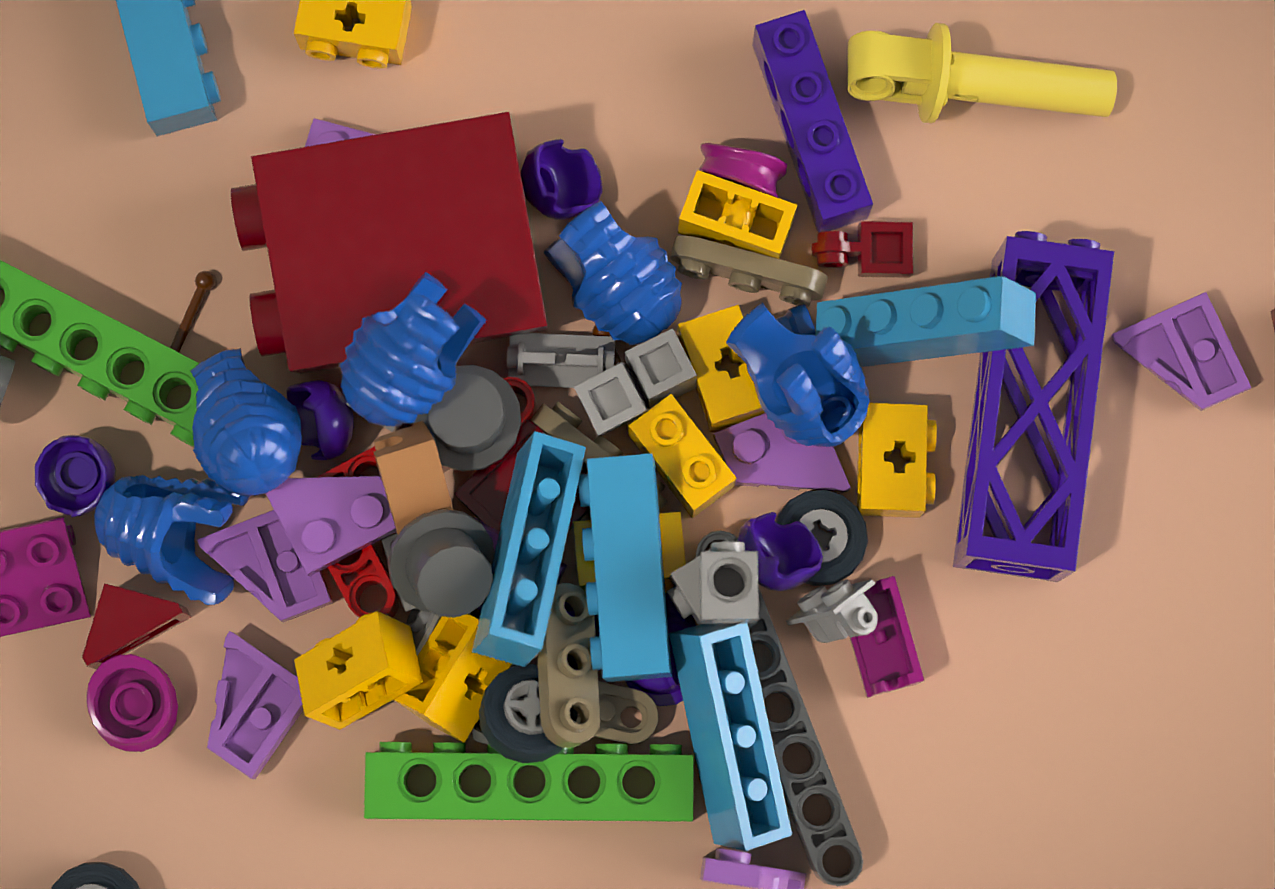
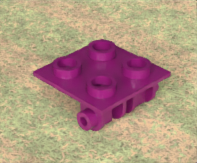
(39, 577)

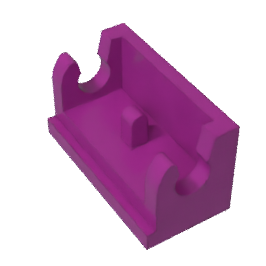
(888, 653)

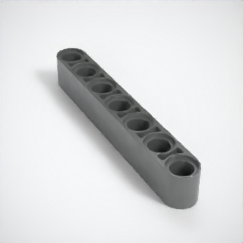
(799, 730)

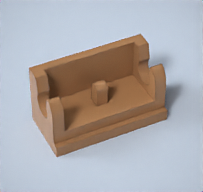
(411, 474)

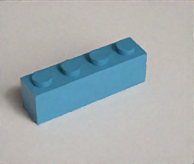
(168, 64)
(933, 321)
(529, 549)
(627, 568)
(730, 735)

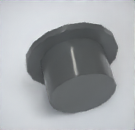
(474, 420)
(442, 563)

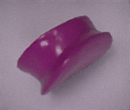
(743, 167)
(132, 703)

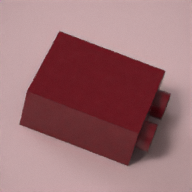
(372, 214)

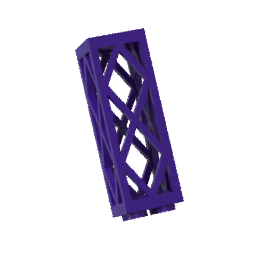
(1045, 267)

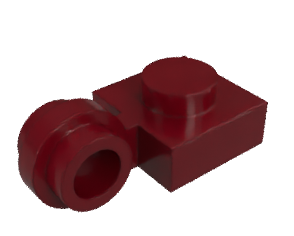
(881, 249)

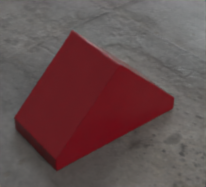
(127, 621)

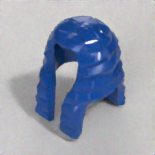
(617, 277)
(406, 356)
(802, 380)
(243, 427)
(155, 527)

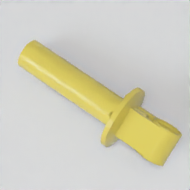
(931, 73)

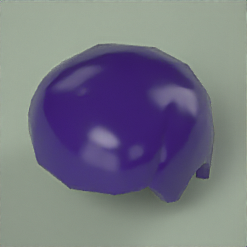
(560, 180)
(324, 417)
(74, 474)
(785, 553)

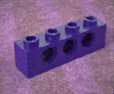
(811, 122)

